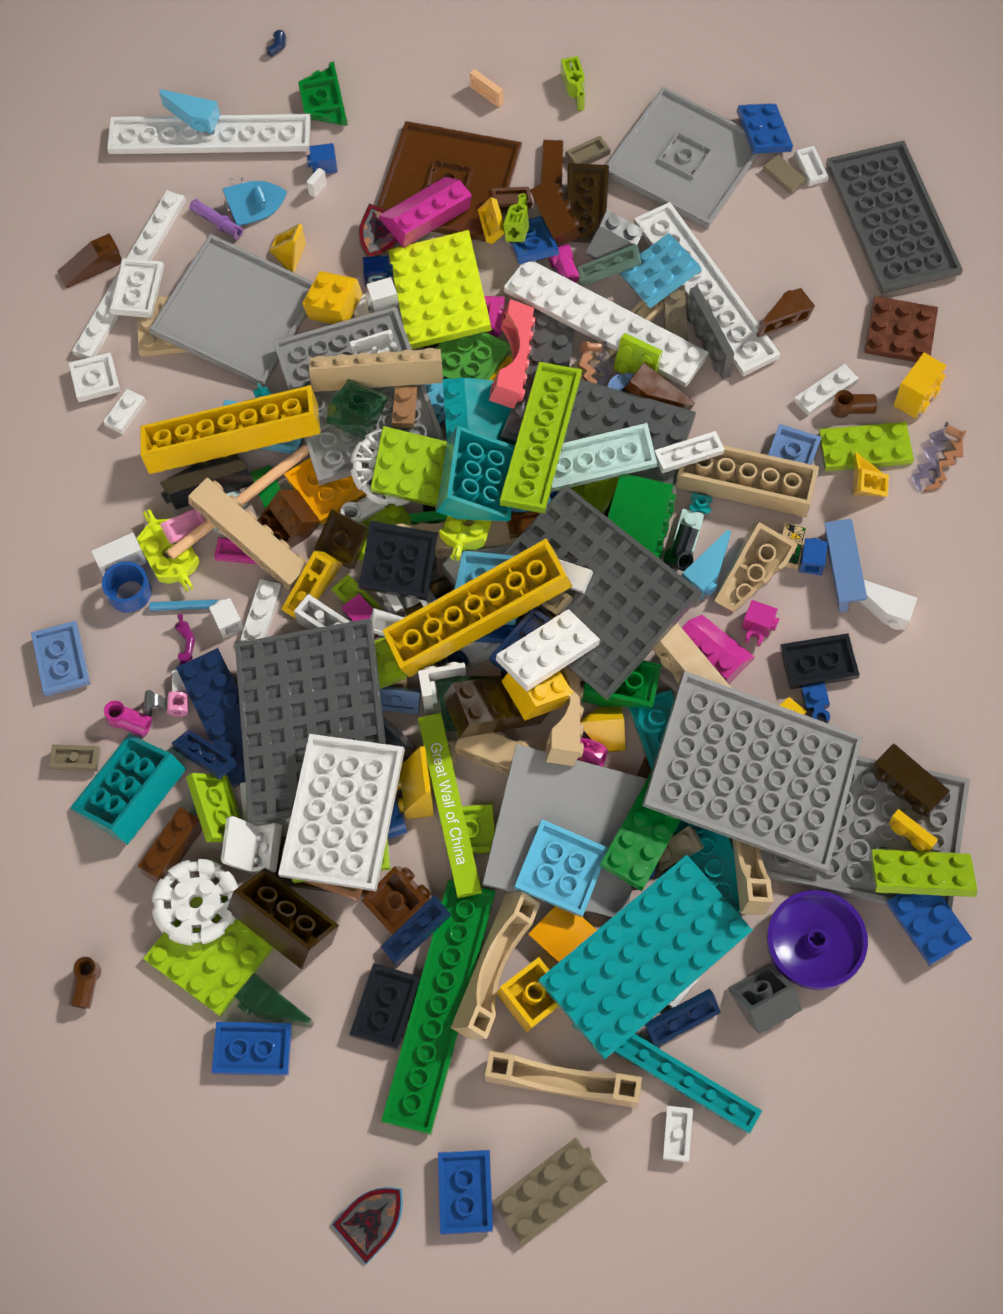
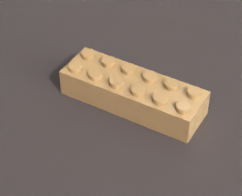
(752, 480)

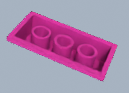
(427, 210)

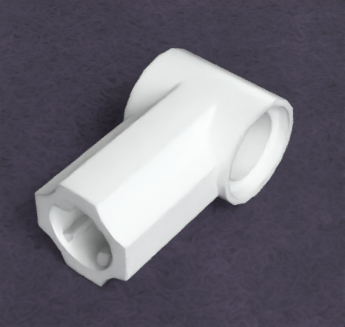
(361, 509)

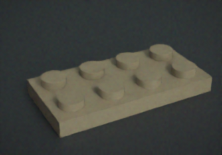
(549, 1191)

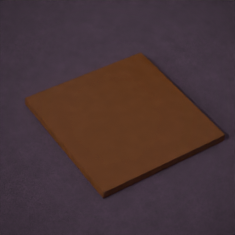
(434, 152)

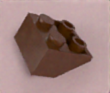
(289, 517)

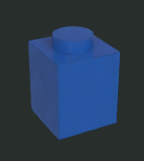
(322, 157)
(813, 556)

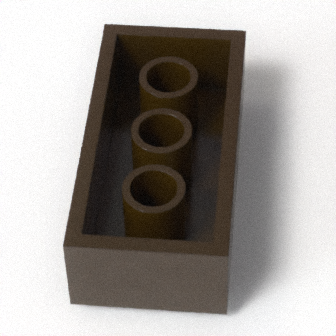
(484, 707)
(282, 918)

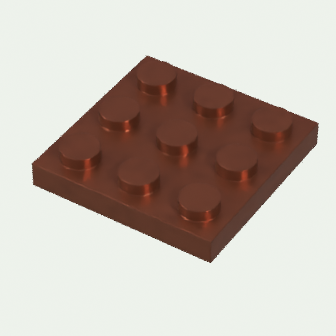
(901, 329)

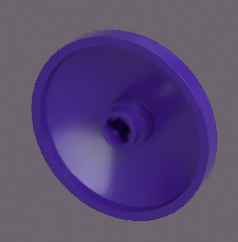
(817, 940)

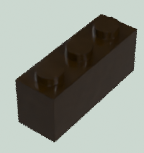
(909, 781)

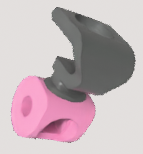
(175, 703)

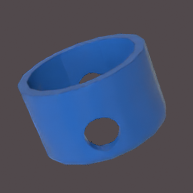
(120, 574)

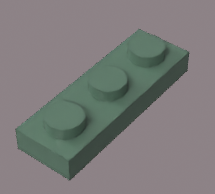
(609, 265)

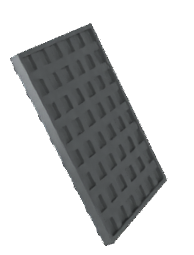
(629, 597)
(298, 687)

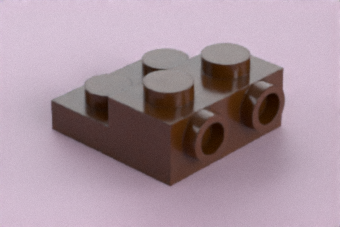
(396, 898)

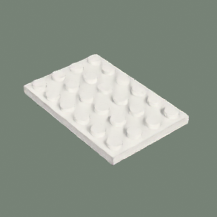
(342, 812)

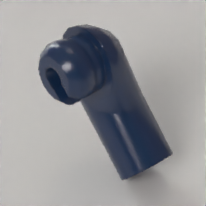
(279, 43)

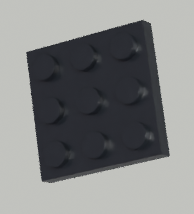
(398, 560)

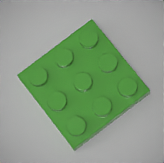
(473, 356)

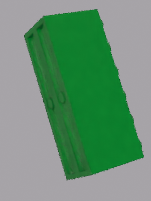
(643, 510)

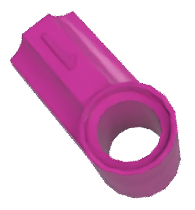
(564, 263)
(495, 308)
(128, 719)

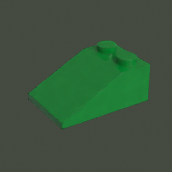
(634, 692)

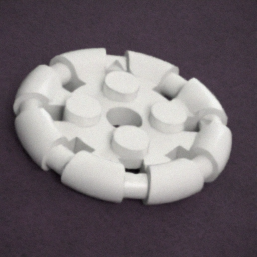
(362, 476)
(185, 892)

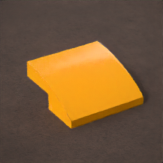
(561, 932)

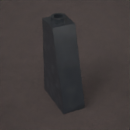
(227, 471)

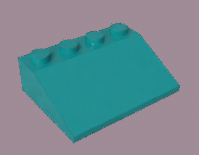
(469, 407)
(474, 477)
(128, 788)

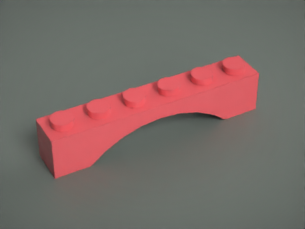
(509, 381)

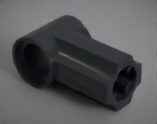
(680, 554)

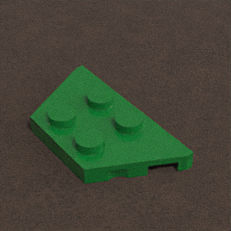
(323, 97)

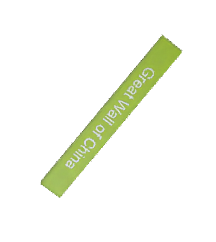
(449, 806)

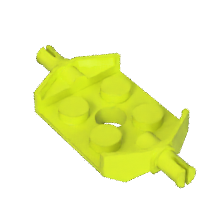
(464, 537)
(155, 544)

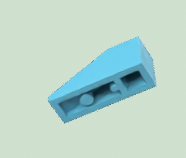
(194, 111)
(706, 569)

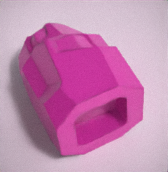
(593, 752)

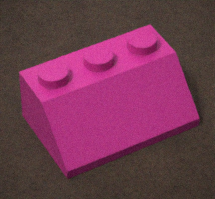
(719, 648)

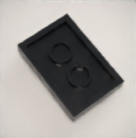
(819, 661)
(385, 1006)

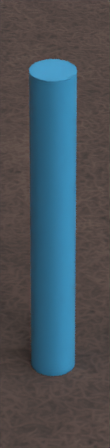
(181, 605)

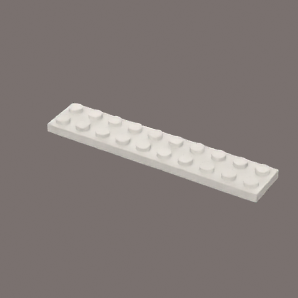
(230, 134)
(729, 310)
(602, 318)

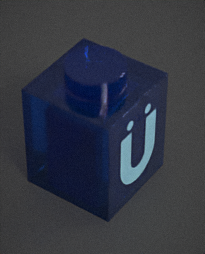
(376, 268)

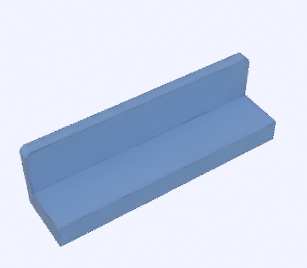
(845, 563)

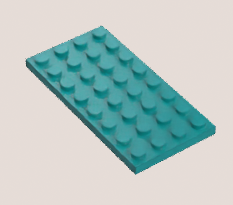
(644, 956)

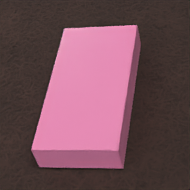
(181, 525)

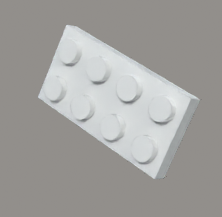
(547, 650)

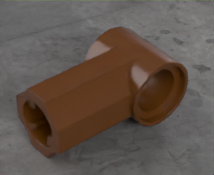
(853, 404)
(84, 985)

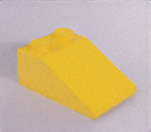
(415, 786)

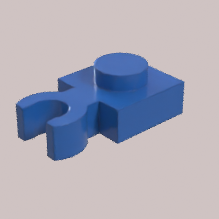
(816, 699)

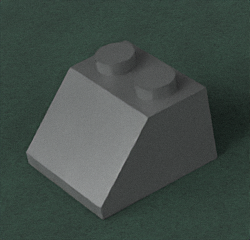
(612, 235)
(765, 998)

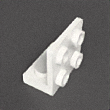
(428, 681)

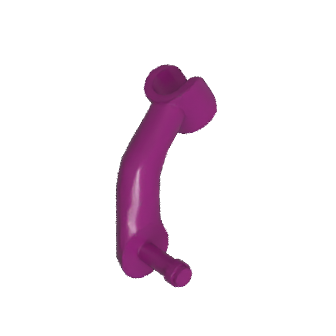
(185, 631)

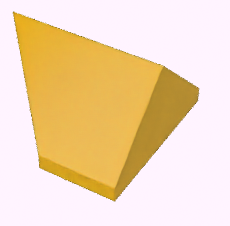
(288, 247)
(868, 479)
(606, 727)

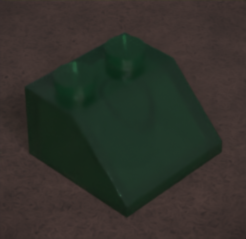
(356, 409)

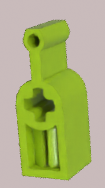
(574, 80)
(517, 221)

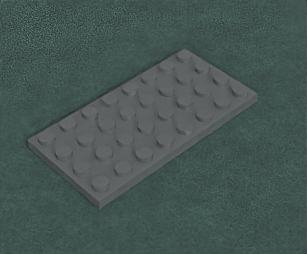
(893, 217)
(607, 410)

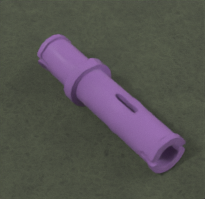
(223, 223)

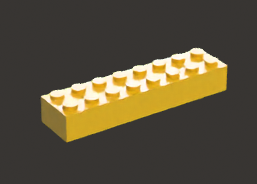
(229, 429)
(477, 608)

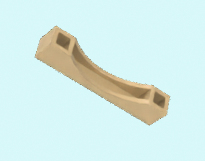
(564, 739)
(752, 880)
(478, 1004)
(587, 1085)

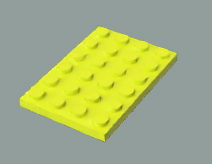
(439, 290)

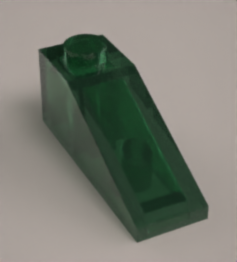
(267, 1003)

